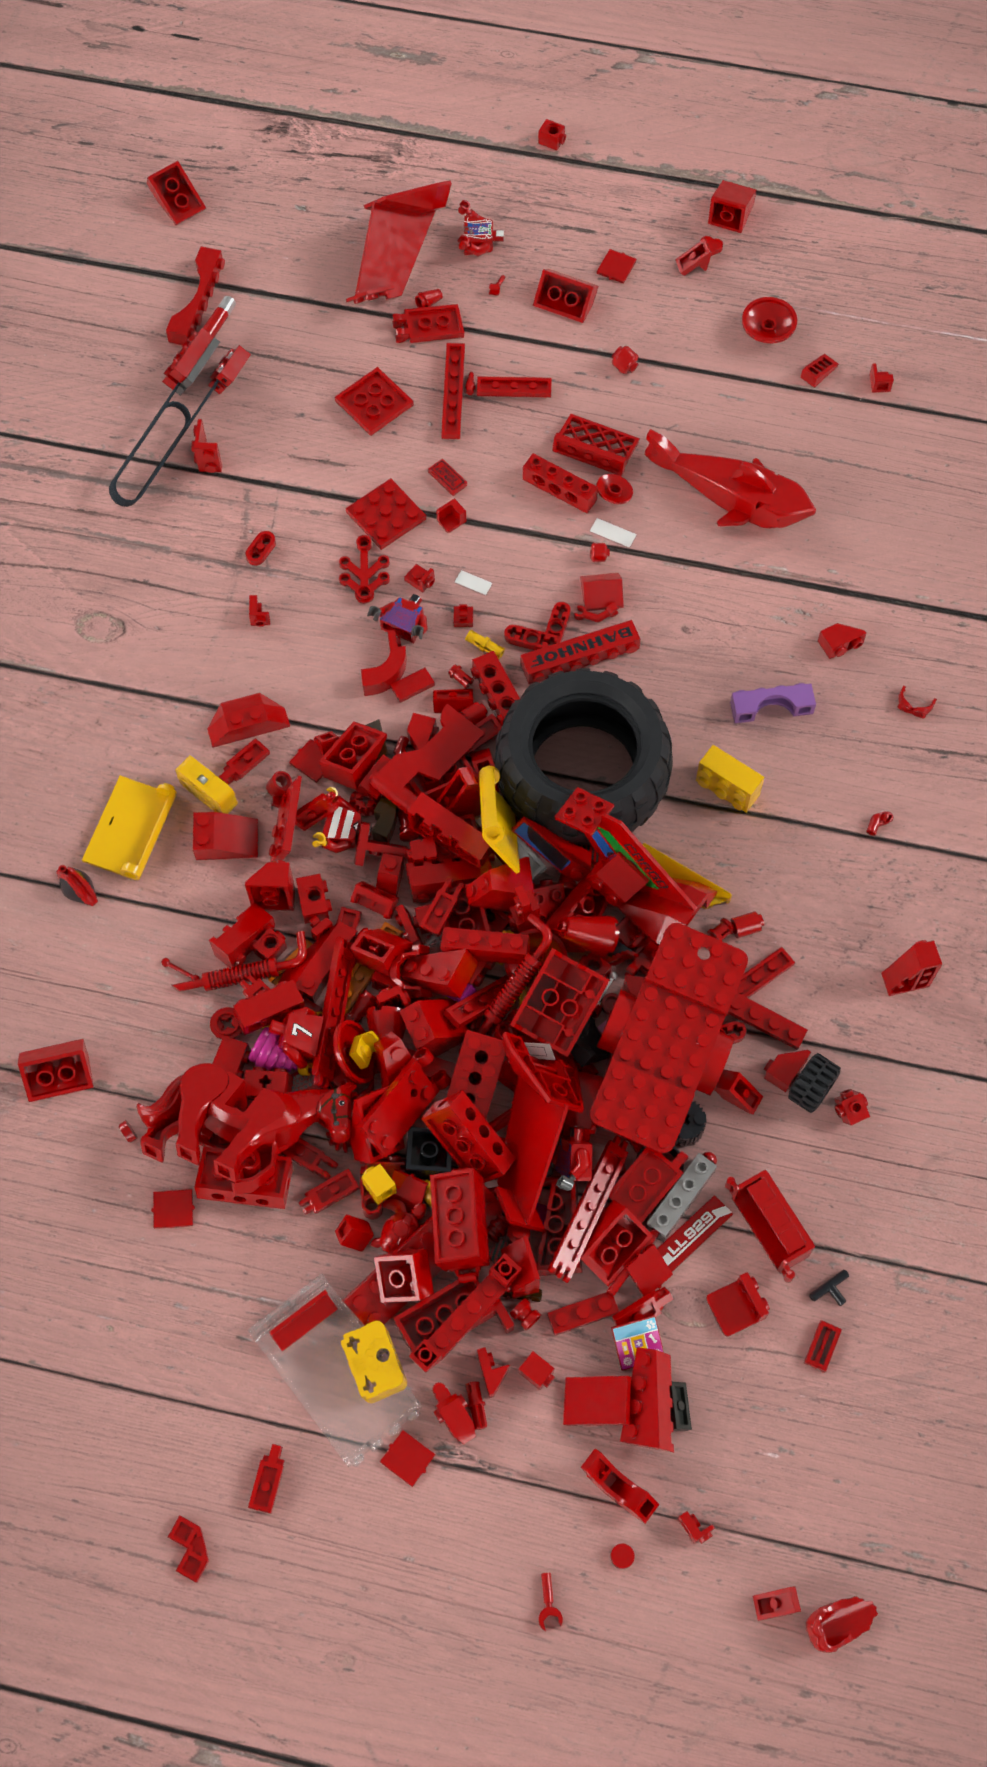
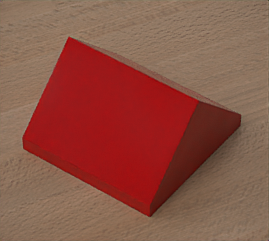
(601, 591)

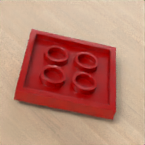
(374, 401)
(386, 513)

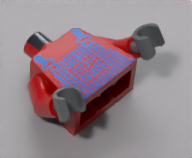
(402, 616)
(572, 1159)

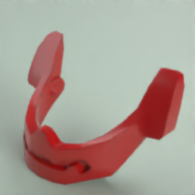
(395, 973)

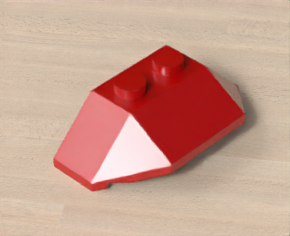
(246, 719)

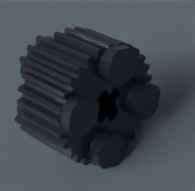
(695, 1126)

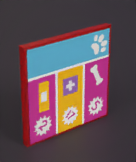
(634, 1334)

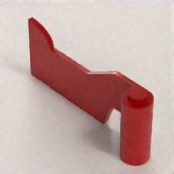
(430, 761)

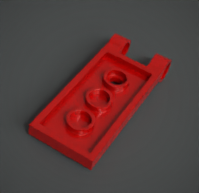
(397, 1109)

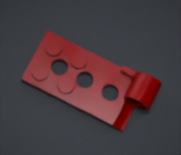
(286, 800)

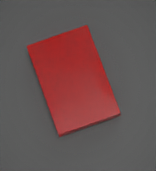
(597, 1400)

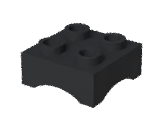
(585, 1049)

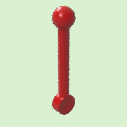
(166, 962)

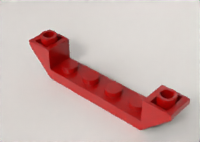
(464, 1318)

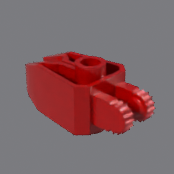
(453, 1413)

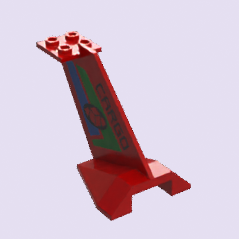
(663, 898)

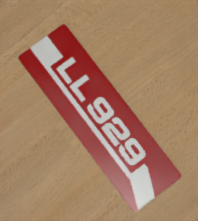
(694, 1232)

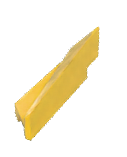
(679, 871)

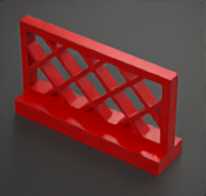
(591, 453)

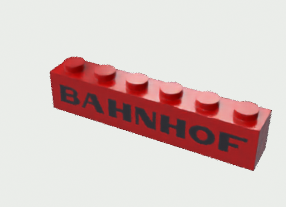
(580, 651)

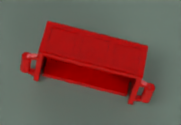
(772, 1221)
(459, 1222)

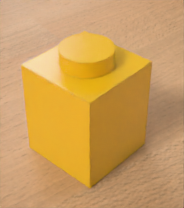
(378, 1183)

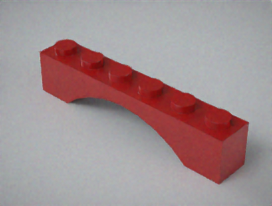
(184, 323)

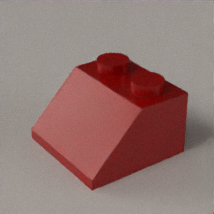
(616, 878)
(404, 1275)
(528, 1279)

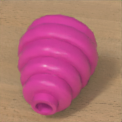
(268, 1054)

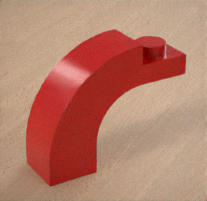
(378, 679)
(619, 1487)

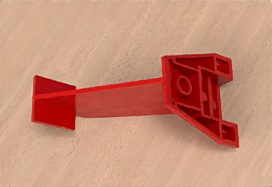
(395, 239)
(537, 1115)

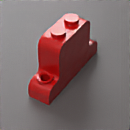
(463, 793)

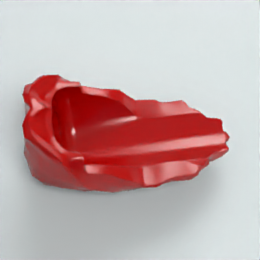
(839, 1623)

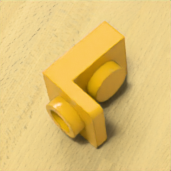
(363, 1048)

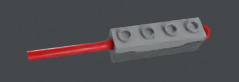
(675, 1205)

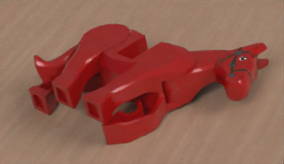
(218, 1102)

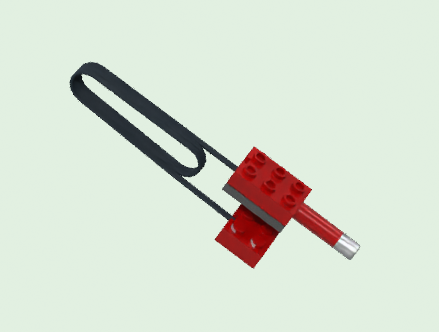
(182, 373)

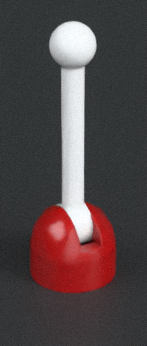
(598, 1009)

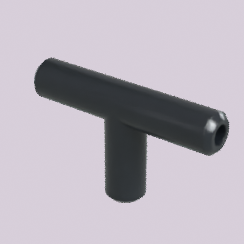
(830, 1286)

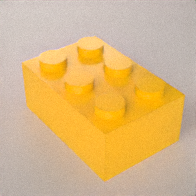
(729, 779)

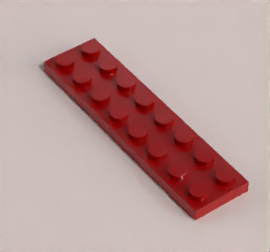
(365, 1298)

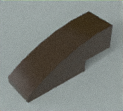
(386, 818)

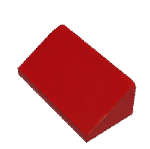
(456, 698)

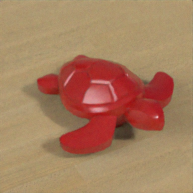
(398, 1226)

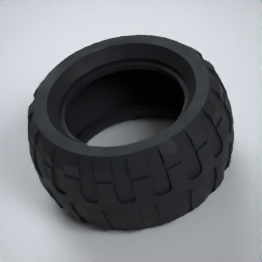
(592, 701)

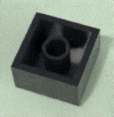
(425, 1154)

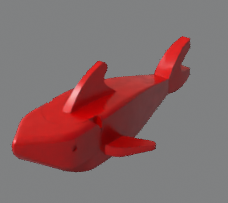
(737, 486)

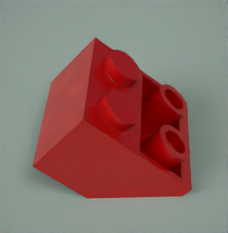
(379, 949)

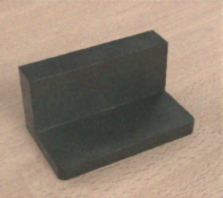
(680, 1412)

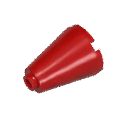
(590, 933)
(384, 1022)

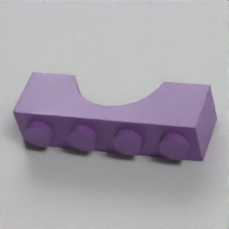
(797, 699)

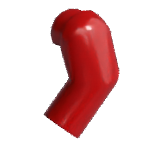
(879, 820)

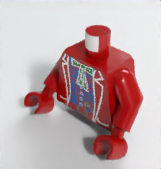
(478, 232)

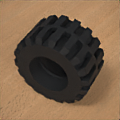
(814, 1082)

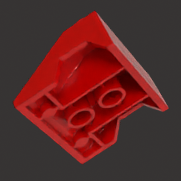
(559, 1002)

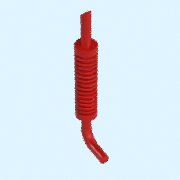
(234, 975)
(519, 979)

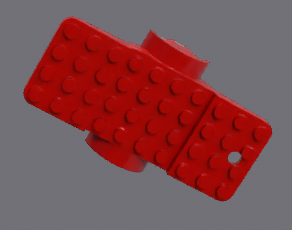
(668, 1038)

